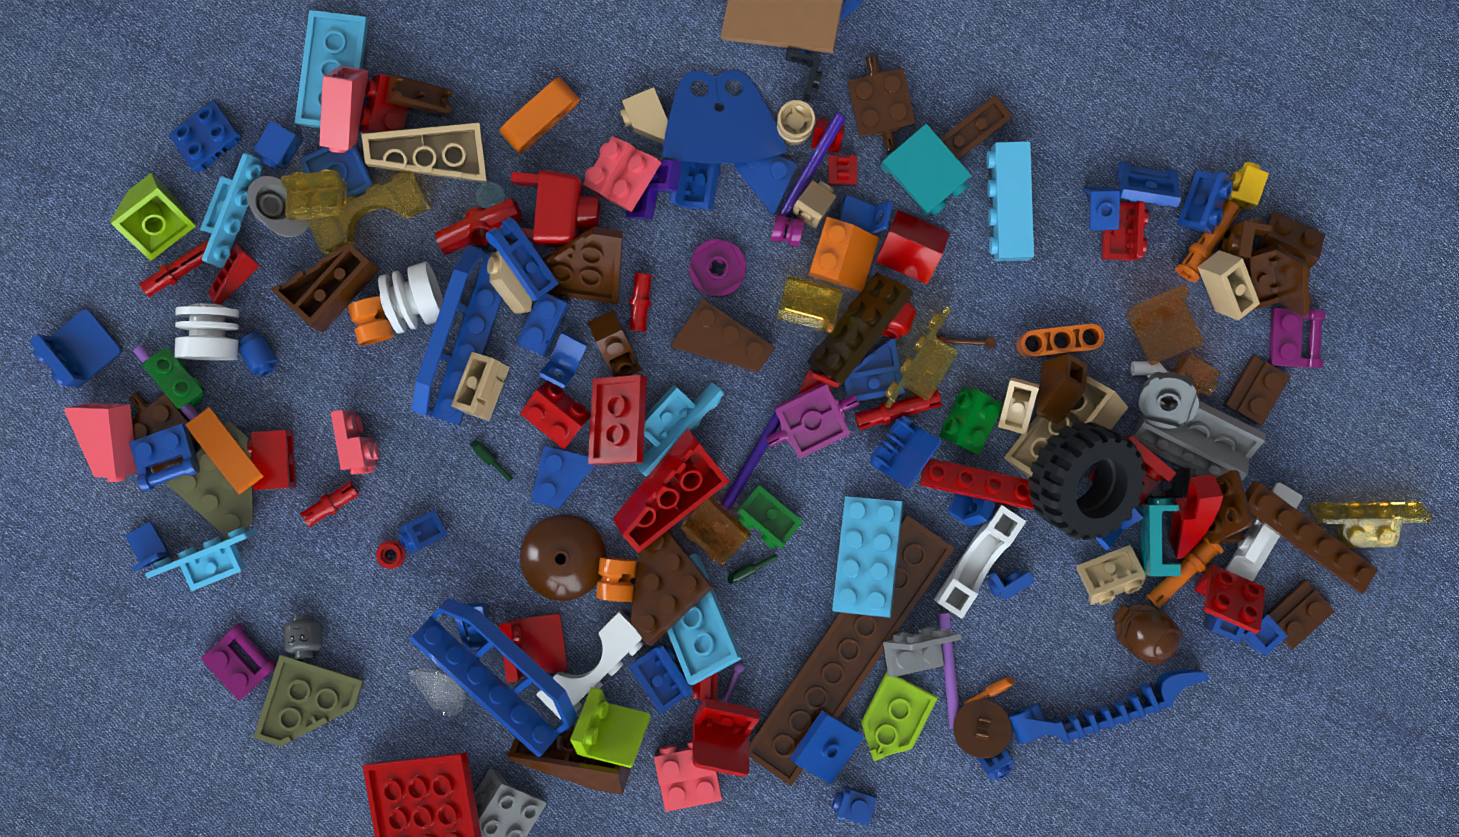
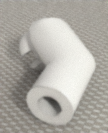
(1143, 368)

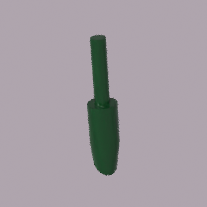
(489, 458)
(749, 569)

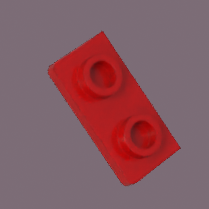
(378, 114)
(1129, 240)
(555, 414)

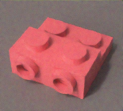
(621, 173)
(354, 452)
(681, 781)

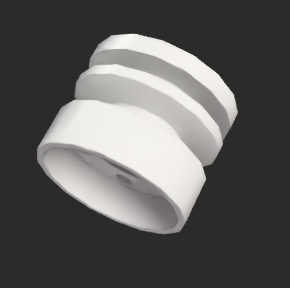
(407, 299)
(206, 333)

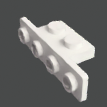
(1259, 540)

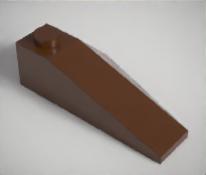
(564, 762)

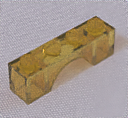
(401, 195)

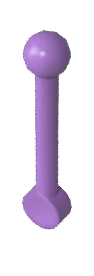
(738, 667)

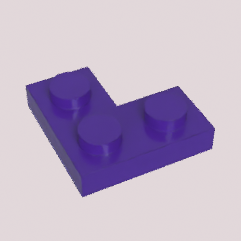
(664, 180)

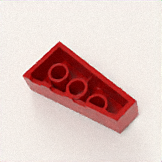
(669, 492)

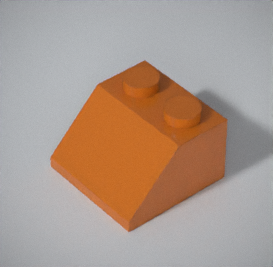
(843, 254)

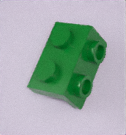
(174, 379)
(971, 420)
(768, 517)

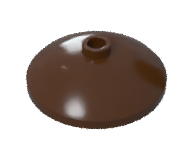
(575, 540)

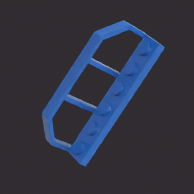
(472, 336)
(485, 685)

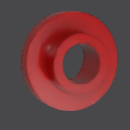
(381, 554)

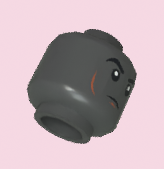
(302, 636)

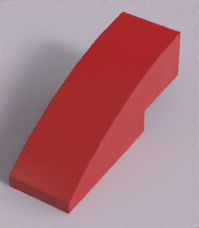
(1194, 514)

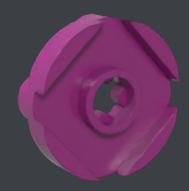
(721, 252)

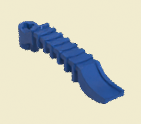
(1030, 724)

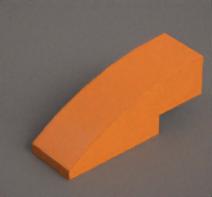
(224, 450)

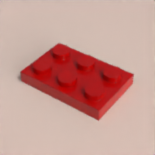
(617, 420)

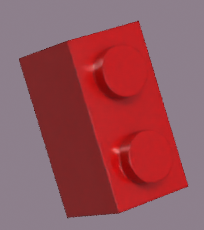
(274, 458)

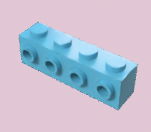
(1011, 201)

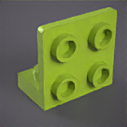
(609, 730)

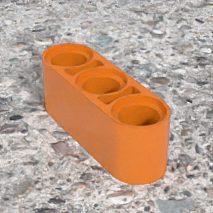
(539, 115)
(1073, 338)

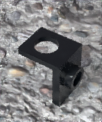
(810, 61)
(1180, 483)

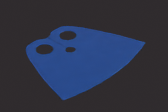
(735, 135)

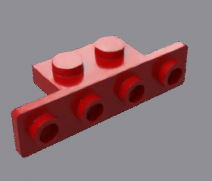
(976, 483)

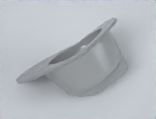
(268, 204)

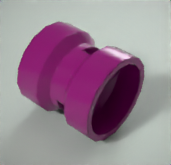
(793, 233)

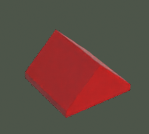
(912, 247)

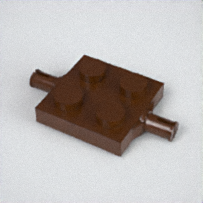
(881, 103)
(155, 418)

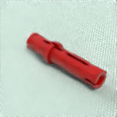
(155, 282)
(904, 407)

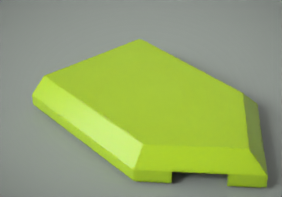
(896, 716)

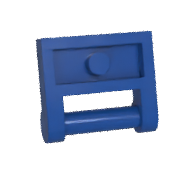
(1148, 184)
(161, 448)

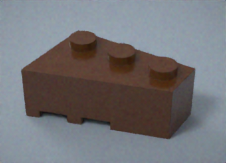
(328, 287)
(721, 339)

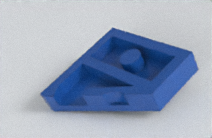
(767, 179)
(875, 373)
(559, 476)

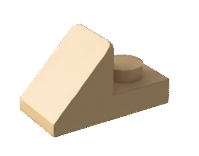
(1018, 405)

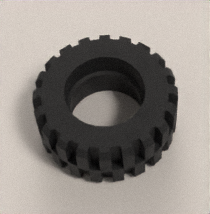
(1112, 492)

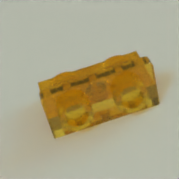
(314, 194)

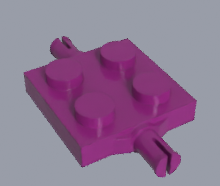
(812, 420)

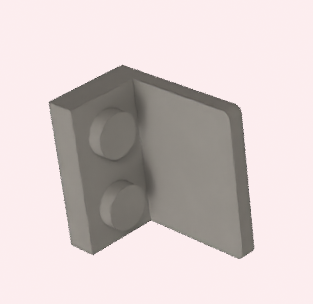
(917, 651)
(505, 809)

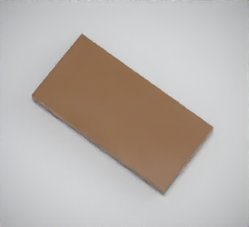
(784, 23)

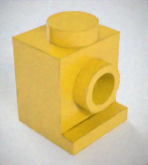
(1248, 185)

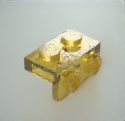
(809, 304)

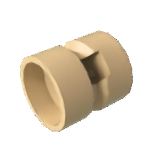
(795, 122)

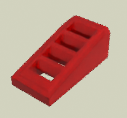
(235, 272)

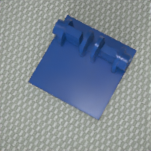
(204, 136)
(904, 452)

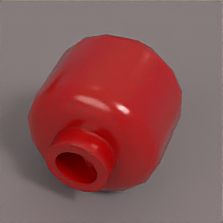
(902, 322)

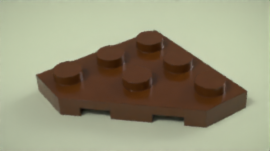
(588, 266)
(665, 587)

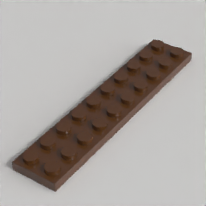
(846, 655)

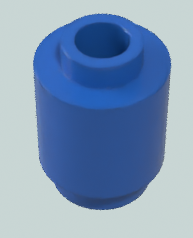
(257, 354)

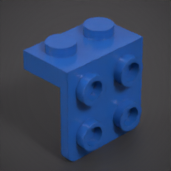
(76, 350)

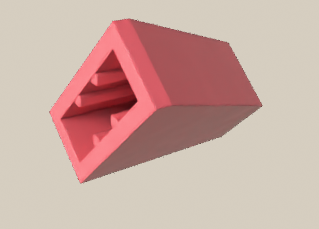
(342, 107)
(104, 438)

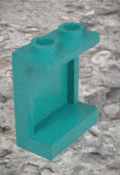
(927, 170)
(1152, 538)

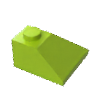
(151, 217)

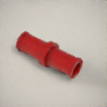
(640, 302)
(329, 504)

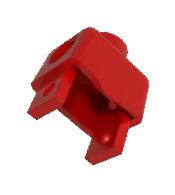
(559, 207)

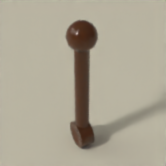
(988, 342)

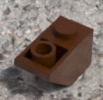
(614, 345)
(1060, 386)

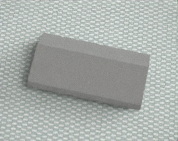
(1207, 443)

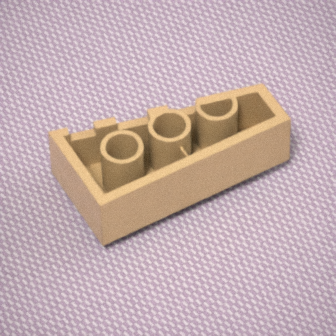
(432, 151)

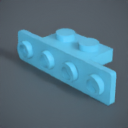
(228, 209)
(671, 418)
(209, 564)

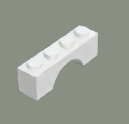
(969, 572)
(617, 640)

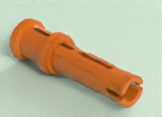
(1203, 249)
(1193, 561)

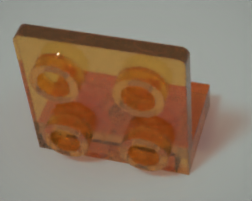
(1164, 325)

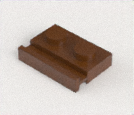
(1256, 390)
(1300, 613)

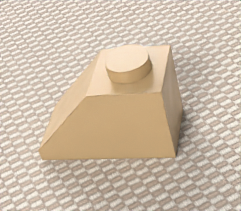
(645, 115)
(814, 203)
(508, 285)

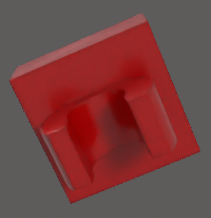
(820, 128)
(842, 170)

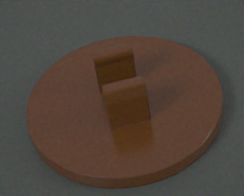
(982, 729)

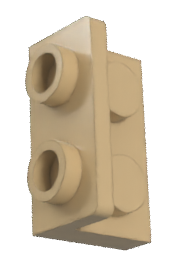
(1112, 575)

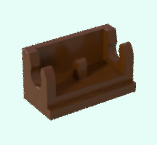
(418, 95)

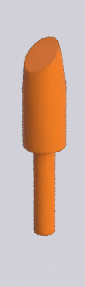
(993, 689)

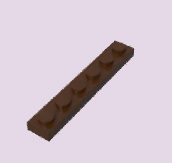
(1309, 537)

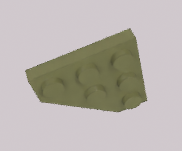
(212, 493)
(303, 699)

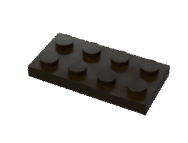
(859, 327)

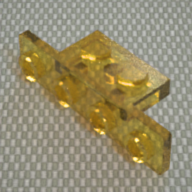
(928, 366)
(1369, 523)

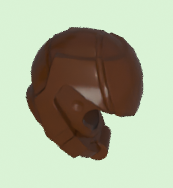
(1151, 633)

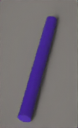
(813, 163)
(750, 463)

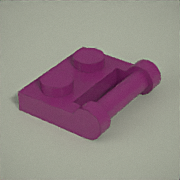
(1286, 338)
(233, 668)

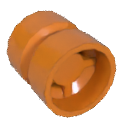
(370, 320)
(616, 579)

